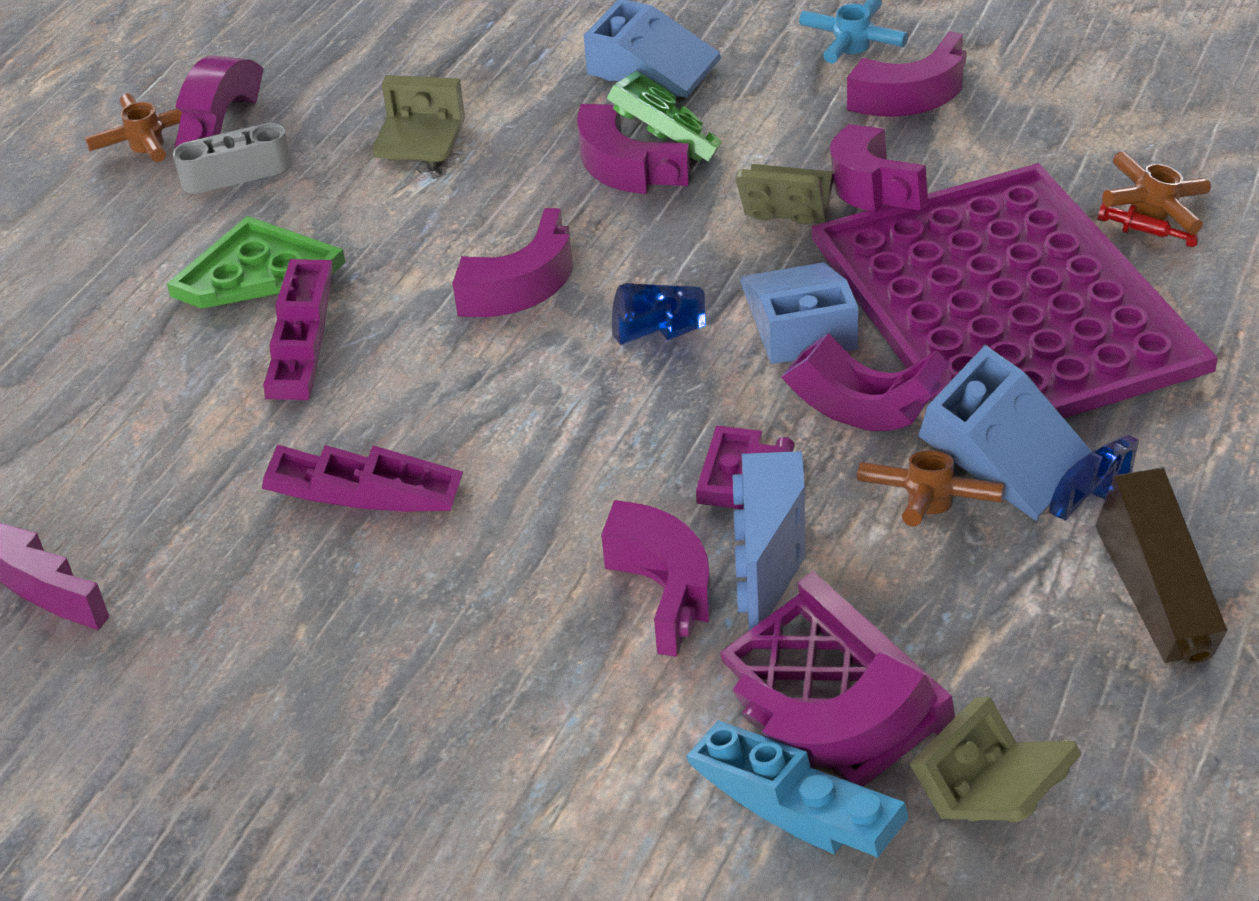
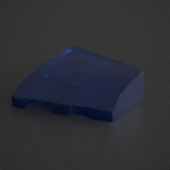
(653, 308)
(1093, 475)

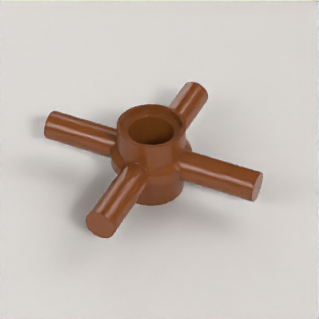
(140, 127)
(1157, 192)
(930, 484)

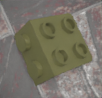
(420, 118)
(785, 193)
(983, 773)

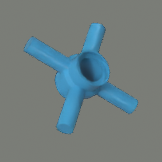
(853, 29)

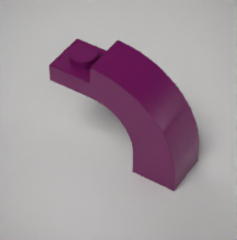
(911, 87)
(209, 91)
(624, 161)
(867, 178)
(519, 279)
(859, 395)
(669, 552)
(851, 727)

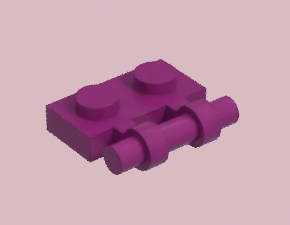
(725, 460)

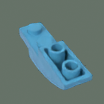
(787, 792)

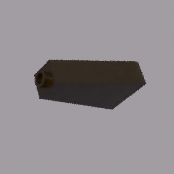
(1160, 566)

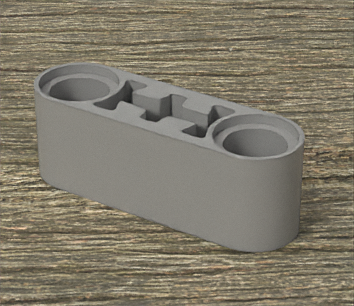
(232, 158)

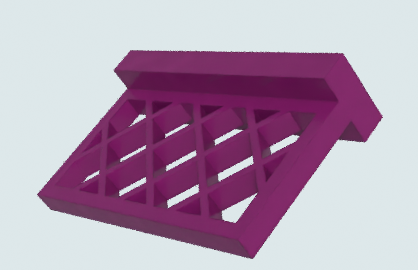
(844, 631)

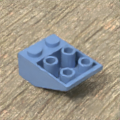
(646, 40)
(800, 307)
(1003, 431)
(771, 528)

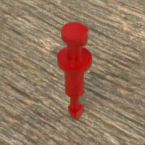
(1144, 223)

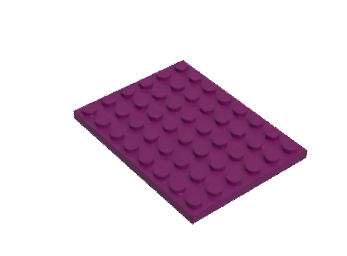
(1024, 275)

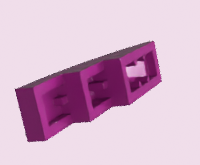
(298, 329)
(373, 482)
(48, 579)

